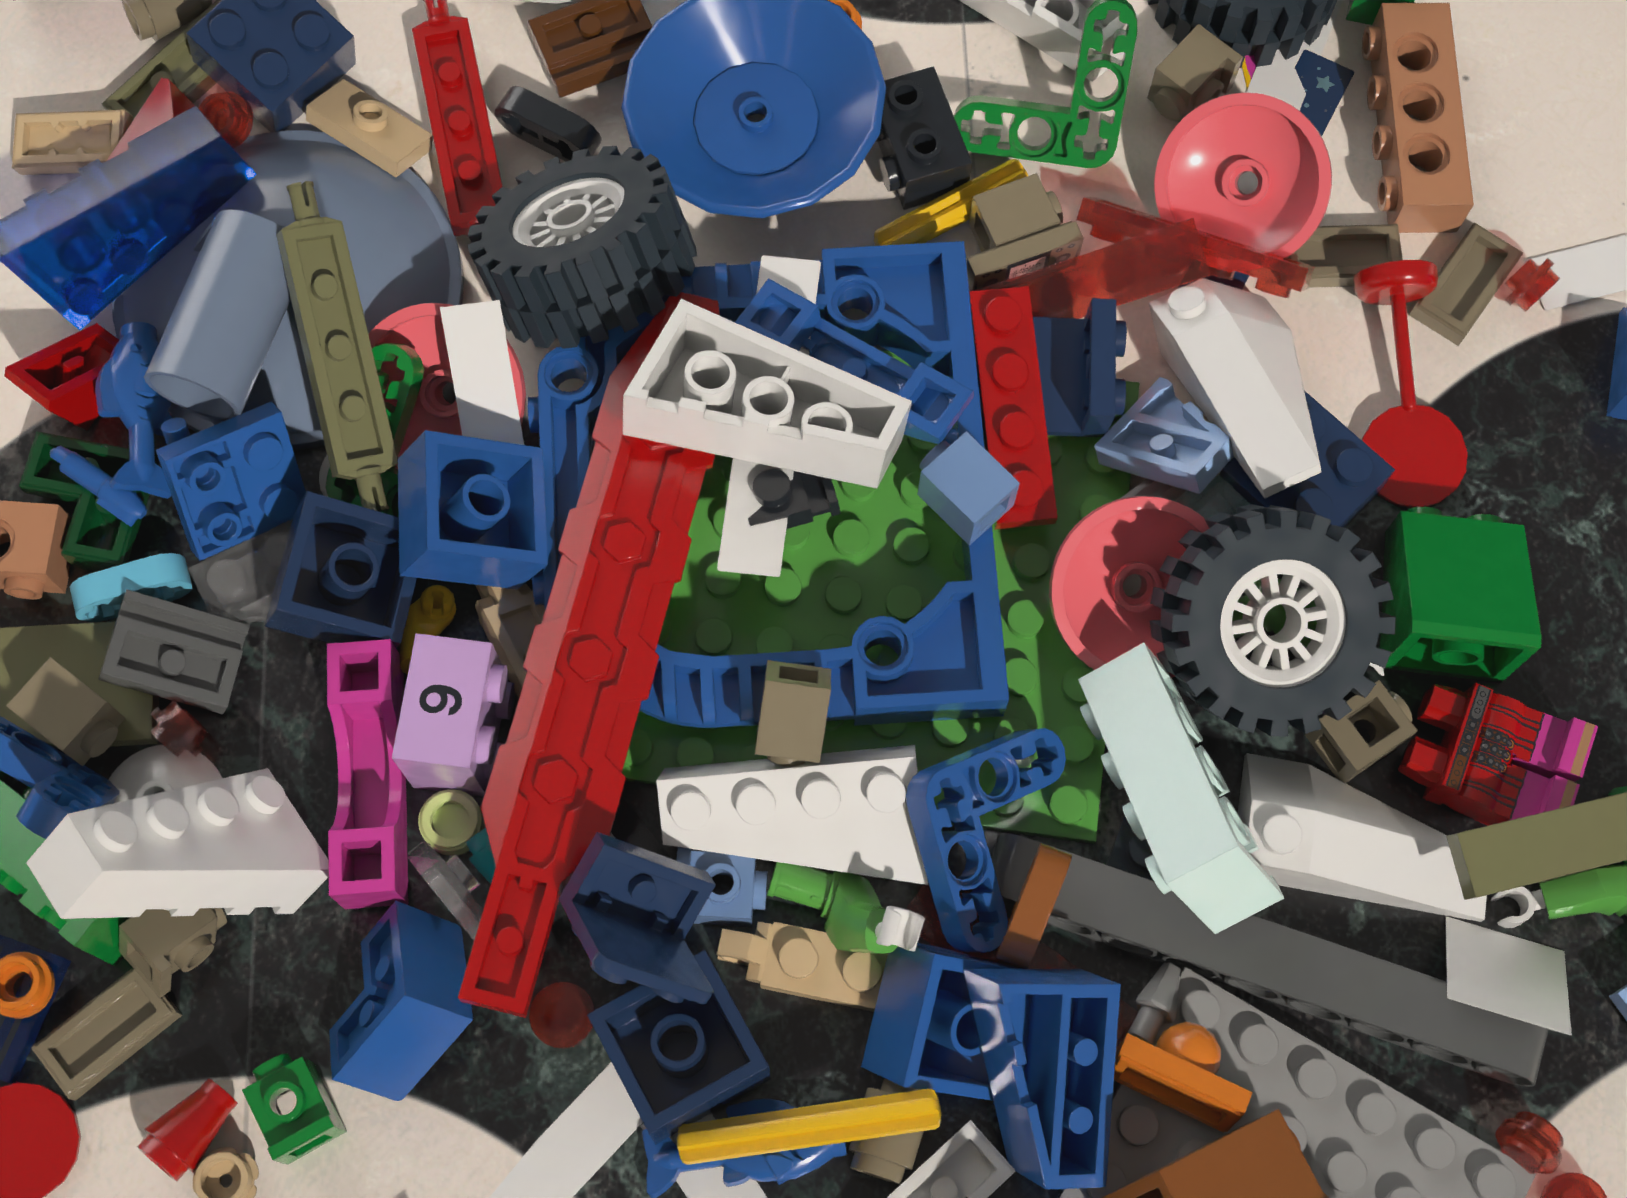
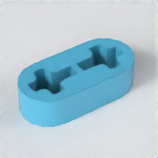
(100, 594)

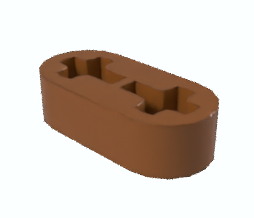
(1034, 906)

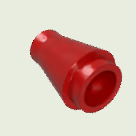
(187, 1130)

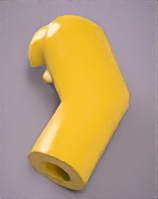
(427, 616)

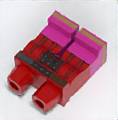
(1496, 755)

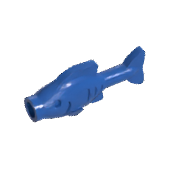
(126, 395)
(666, 1165)

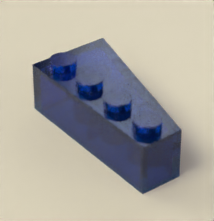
(121, 215)

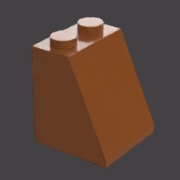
(1248, 1162)

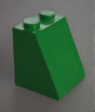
(1459, 595)

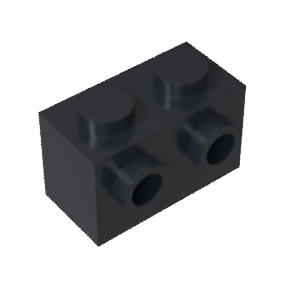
(920, 140)

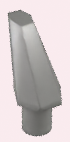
(1157, 1003)

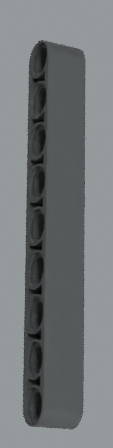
(1280, 966)

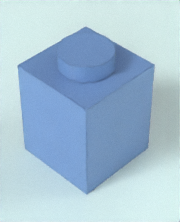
(966, 486)

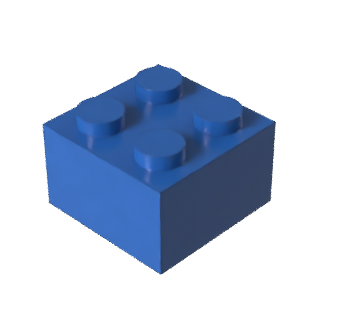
(471, 511)

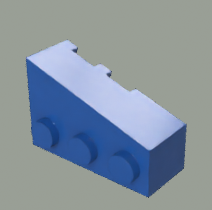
(1050, 1068)

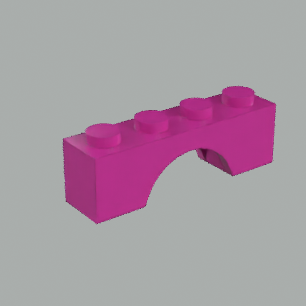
(371, 815)

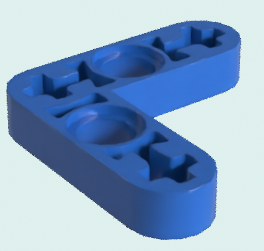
(55, 779)
(963, 806)

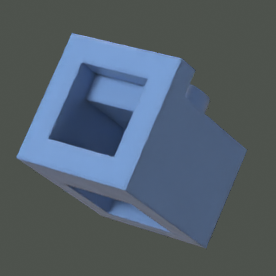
(747, 892)

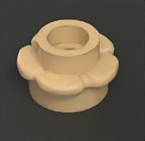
(222, 1162)

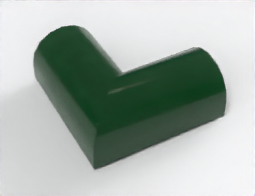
(95, 535)

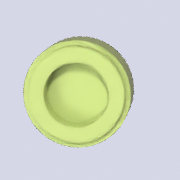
(450, 820)

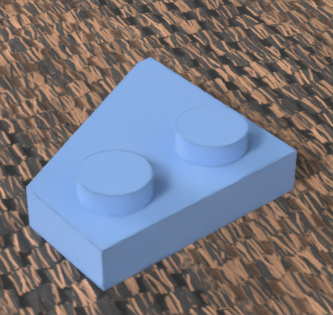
(1166, 441)

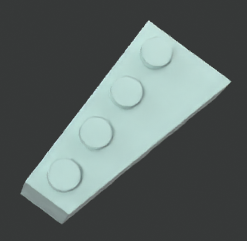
(1174, 791)

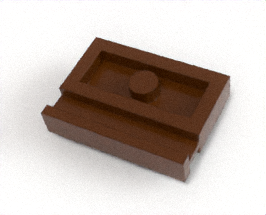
(589, 41)

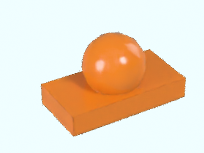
(1182, 1074)

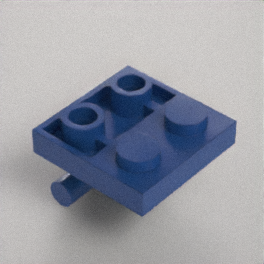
(231, 478)

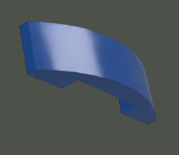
(793, 319)

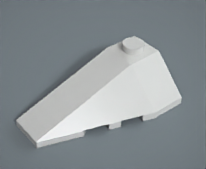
(1243, 376)
(1346, 843)

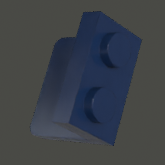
(1080, 370)
(634, 917)

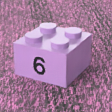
(452, 714)

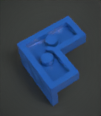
(407, 1004)

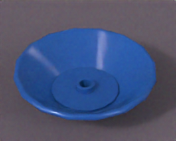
(732, 59)

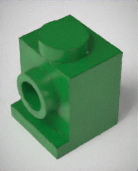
(311, 1121)

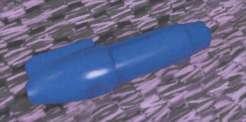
(122, 504)

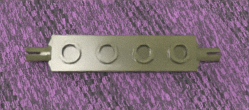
(336, 347)

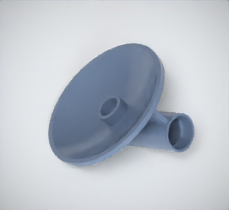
(225, 295)

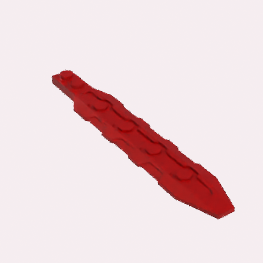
(583, 683)

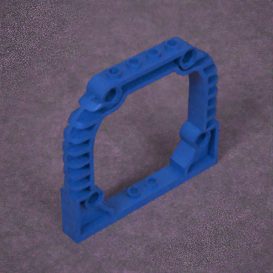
(949, 651)

